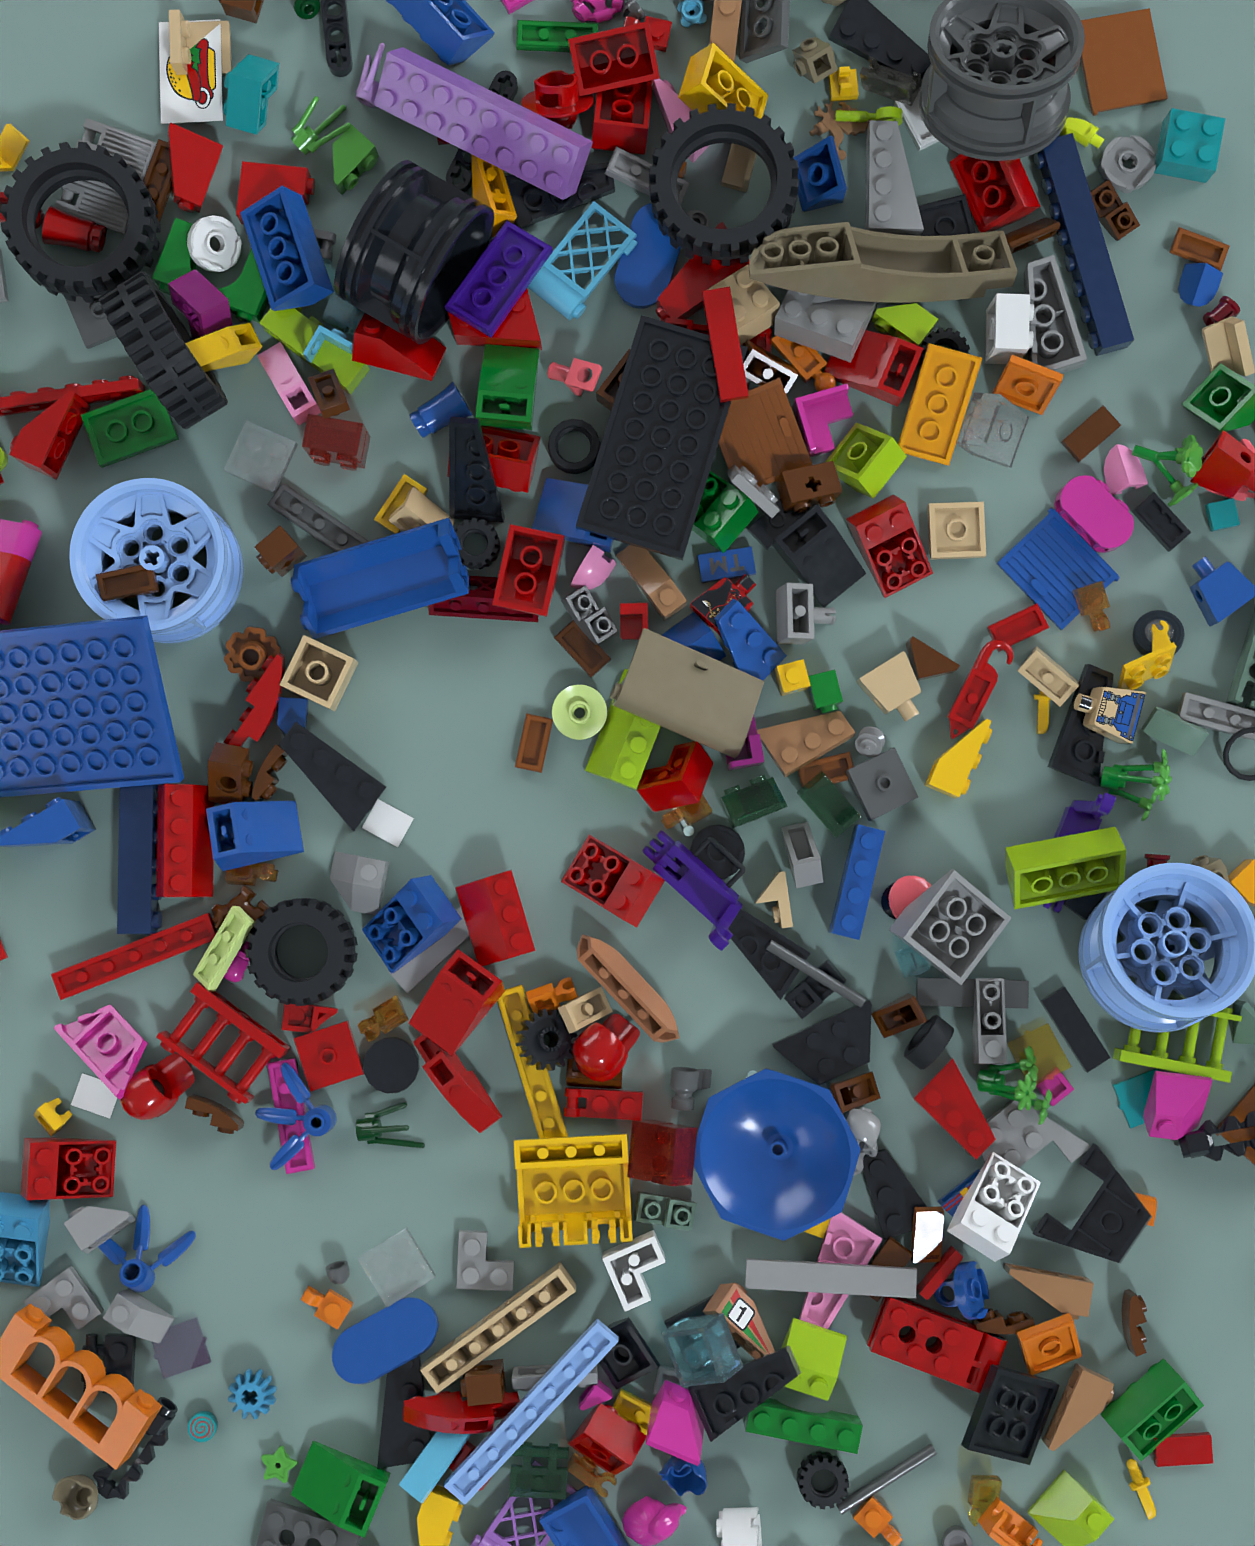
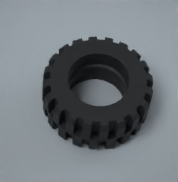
(264, 957)

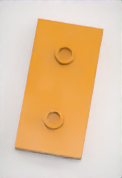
(939, 404)

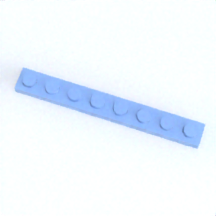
(531, 1411)

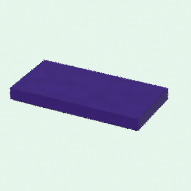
(498, 278)

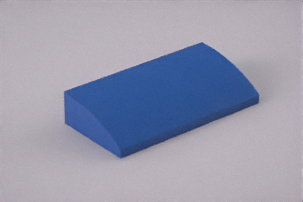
(581, 1522)

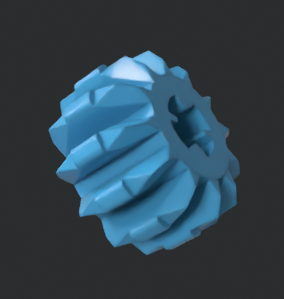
(256, 1403)

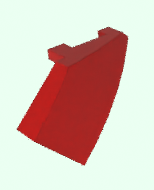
(305, 1017)

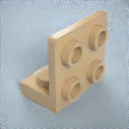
(186, 34)

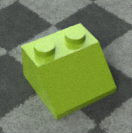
(866, 459)
(817, 1355)

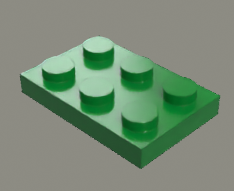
(128, 428)

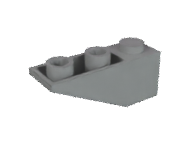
(989, 1022)

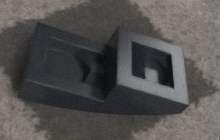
(810, 992)

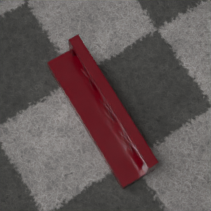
(479, 604)

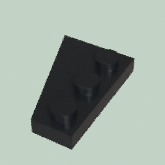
(752, 938)
(890, 1194)

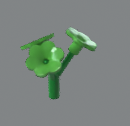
(1188, 456)

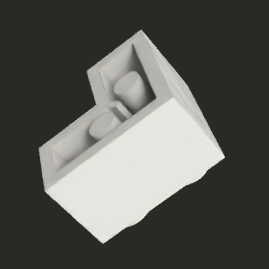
(628, 1262)

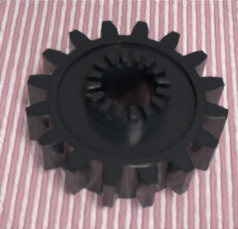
(532, 1040)

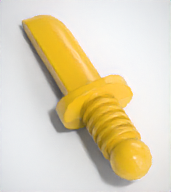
(1043, 712)
(1140, 1485)

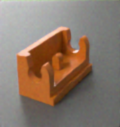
(1008, 1526)

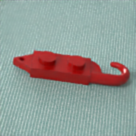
(976, 689)

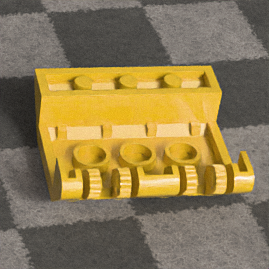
(573, 1188)

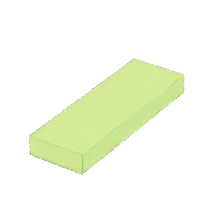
(223, 948)

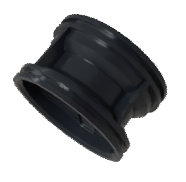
(411, 250)

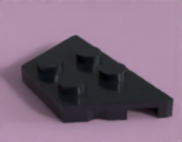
(831, 1045)

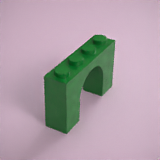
(245, 295)

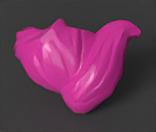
(651, 1520)

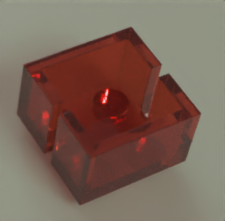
(336, 442)
(662, 1152)

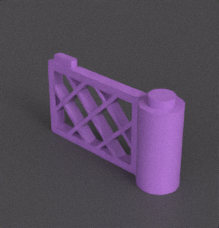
(491, 1538)

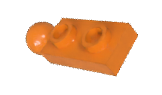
(805, 361)

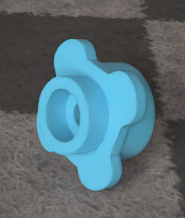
(685, 7)

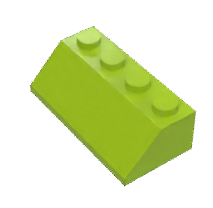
(623, 747)
(1065, 867)

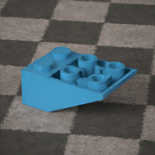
(23, 1238)

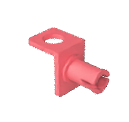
(576, 376)

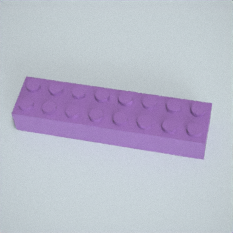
(482, 123)

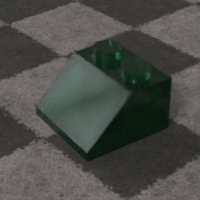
(753, 801)

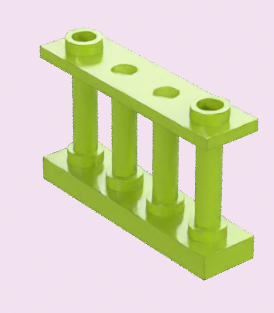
(1185, 1062)

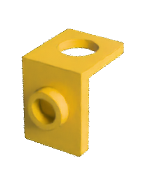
(11, 147)

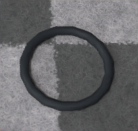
(1226, 754)

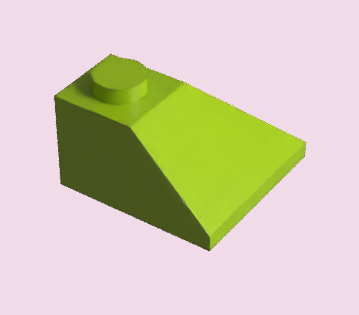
(1070, 1512)

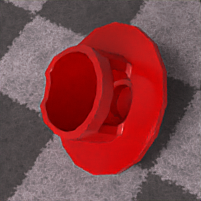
(557, 98)

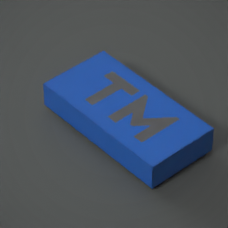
(730, 564)

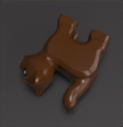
(243, 900)

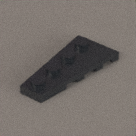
(870, 33)
(537, 205)
(471, 476)
(1078, 747)
(338, 779)
(728, 1402)
(399, 1440)

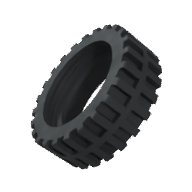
(713, 128)
(48, 175)
(158, 348)

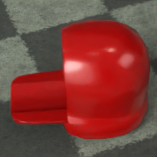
(604, 1048)
(143, 1098)

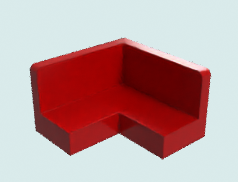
(679, 781)

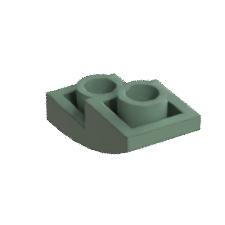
(1174, 731)
(665, 1211)

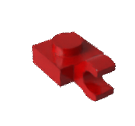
(659, 29)

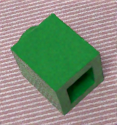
(825, 691)

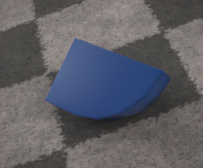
(1199, 283)

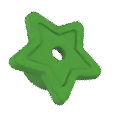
(285, 1461)

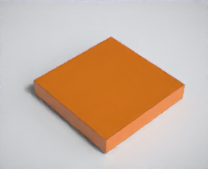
(1028, 384)
(1049, 1344)

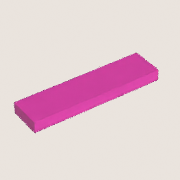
(284, 1099)

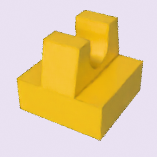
(843, 84)
(49, 1118)

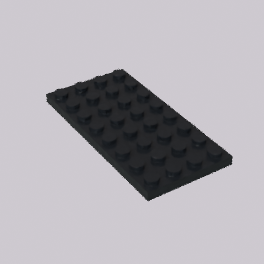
(657, 442)

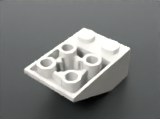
(994, 1208)

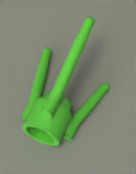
(307, 138)

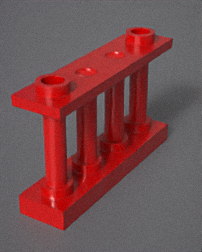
(249, 1031)

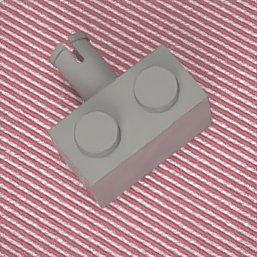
(798, 615)

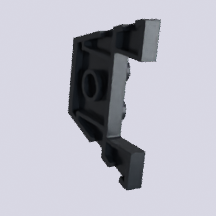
(1110, 1220)

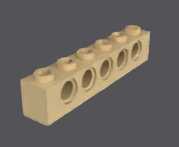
(498, 1327)

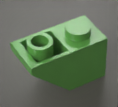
(351, 158)

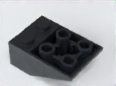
(819, 556)

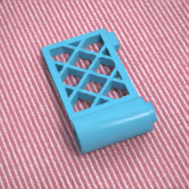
(561, 291)

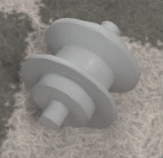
(870, 741)

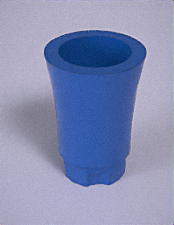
(437, 411)

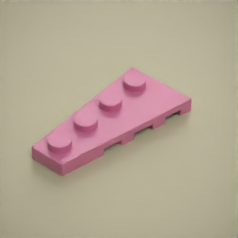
(843, 1243)

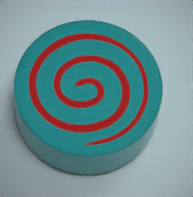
(202, 1426)

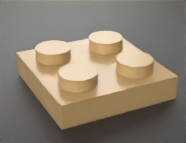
(956, 530)

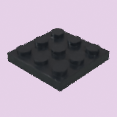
(1010, 1414)

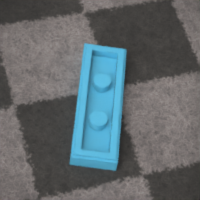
(432, 1464)

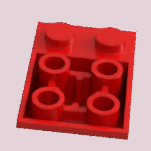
(879, 367)
(890, 545)
(613, 881)
(456, 1002)
(67, 1168)

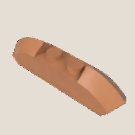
(628, 988)

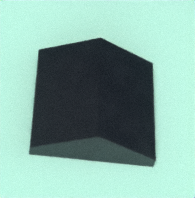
(629, 1357)

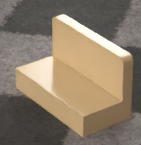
(739, 168)
(1229, 344)
(416, 512)
(1048, 676)

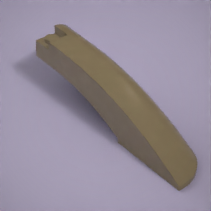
(883, 266)

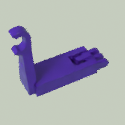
(1080, 818)
(696, 884)

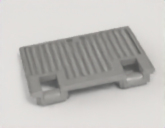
(96, 199)

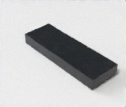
(1075, 1029)

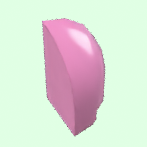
(1123, 470)
(593, 569)

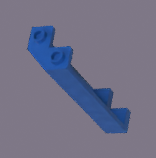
(380, 578)

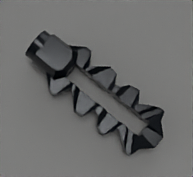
(1200, 1142)
(159, 1430)

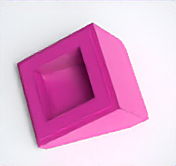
(594, 1395)

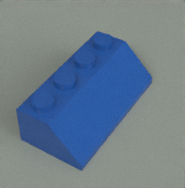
(447, 26)
(286, 250)

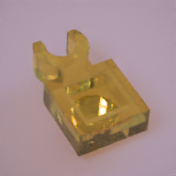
(982, 1493)

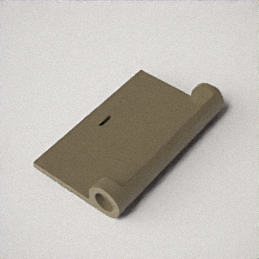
(689, 693)

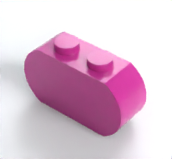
(1095, 513)

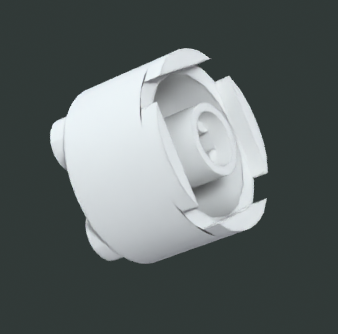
(739, 1527)

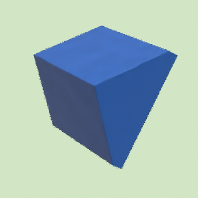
(820, 176)
(697, 636)

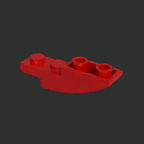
(265, 697)
(458, 1085)
(451, 1415)

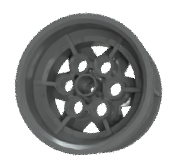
(1000, 75)

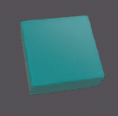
(1222, 514)

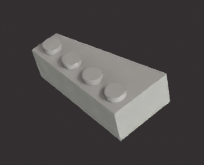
(888, 184)
(1054, 328)

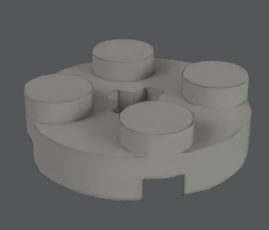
(1125, 178)

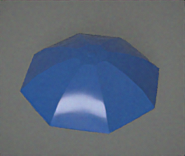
(775, 1154)

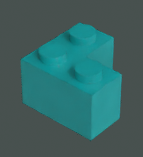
(248, 93)

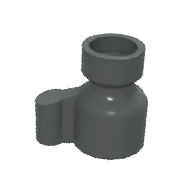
(685, 1082)

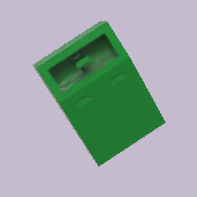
(507, 387)
(722, 513)
(340, 1487)

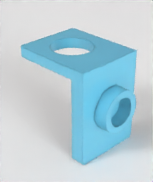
(335, 337)

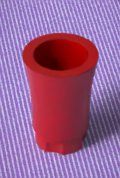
(72, 231)

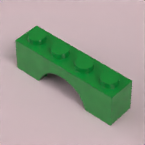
(826, 1430)

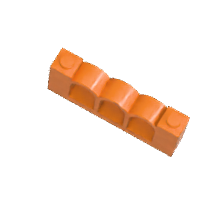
(134, 1408)

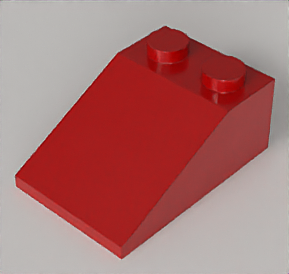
(623, 118)
(390, 350)
(50, 436)
(529, 570)

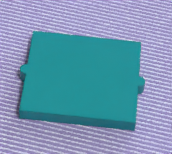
(1133, 1096)

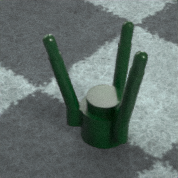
(371, 1129)

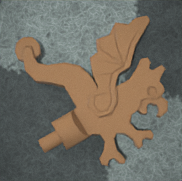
(837, 128)

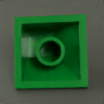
(1223, 400)

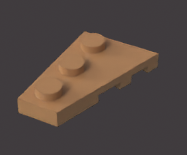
(804, 740)

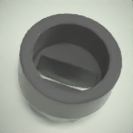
(633, 10)
(338, 1272)

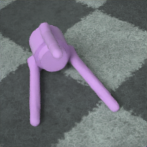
(368, 87)

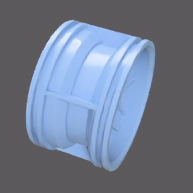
(148, 501)
(1226, 938)

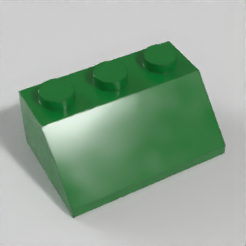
(1152, 1409)

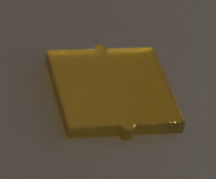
(1046, 1048)

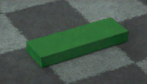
(550, 35)

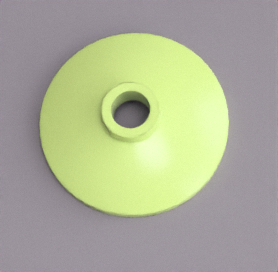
(579, 697)

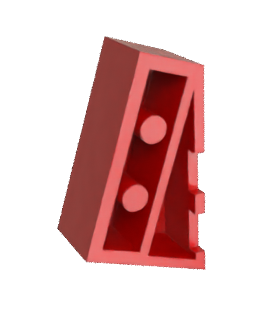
(516, 330)
(955, 1110)

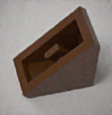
(927, 661)
(899, 1016)

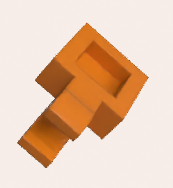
(549, 997)
(330, 1307)
(876, 1519)

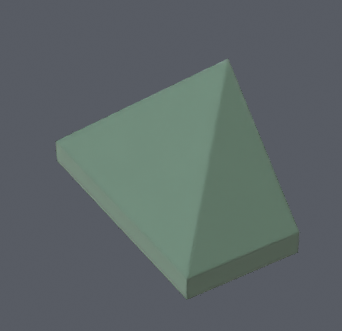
(1245, 1030)

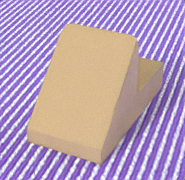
(778, 892)
(585, 1009)

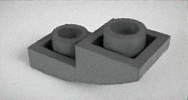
(590, 619)

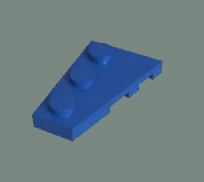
(747, 641)

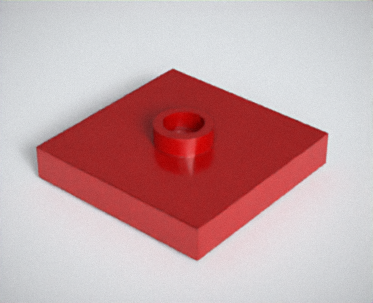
(329, 1055)

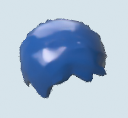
(684, 1476)

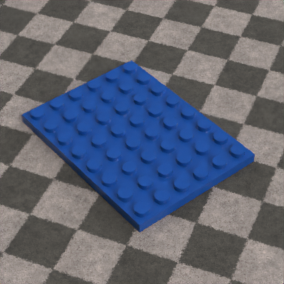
(83, 709)

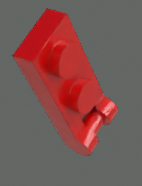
(604, 1103)

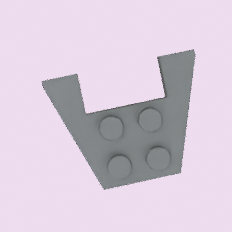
(1022, 1137)

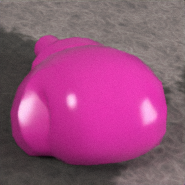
(238, 966)

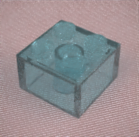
(702, 1350)

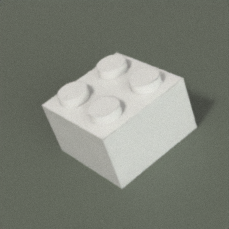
(1008, 327)

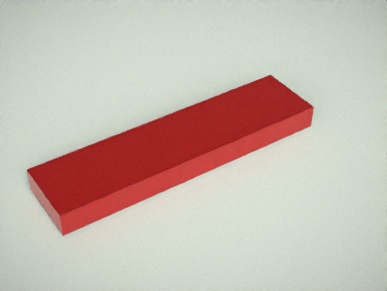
(725, 344)

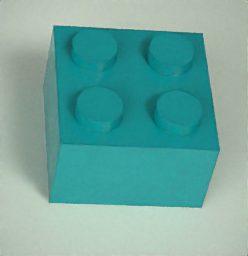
(1189, 145)

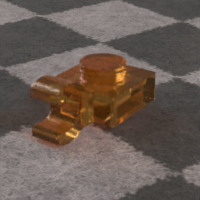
(1092, 601)
(688, 813)
(247, 874)
(385, 1018)
(585, 1470)

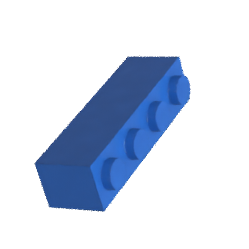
(856, 881)

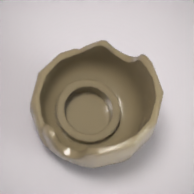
(76, 1496)

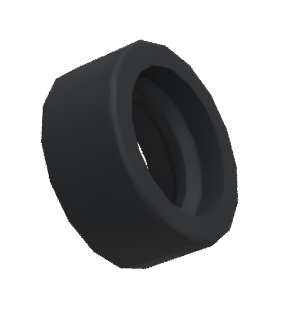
(568, 426)
(929, 1042)

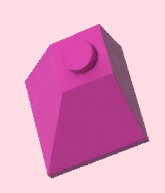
(1175, 1104)
(675, 1424)

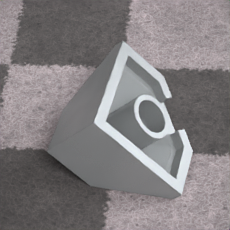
(360, 881)

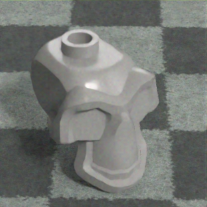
(866, 1131)

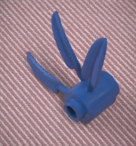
(289, 1117)
(134, 1272)

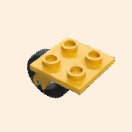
(1158, 638)

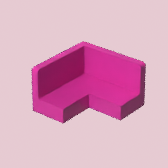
(818, 410)

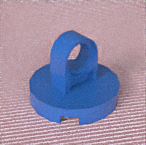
(969, 1289)

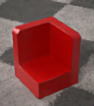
(633, 620)

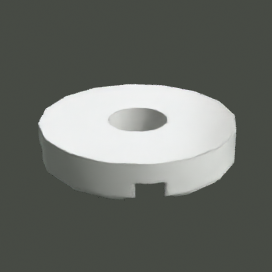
(200, 249)

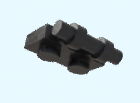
(117, 1353)

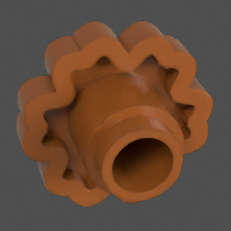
(249, 652)

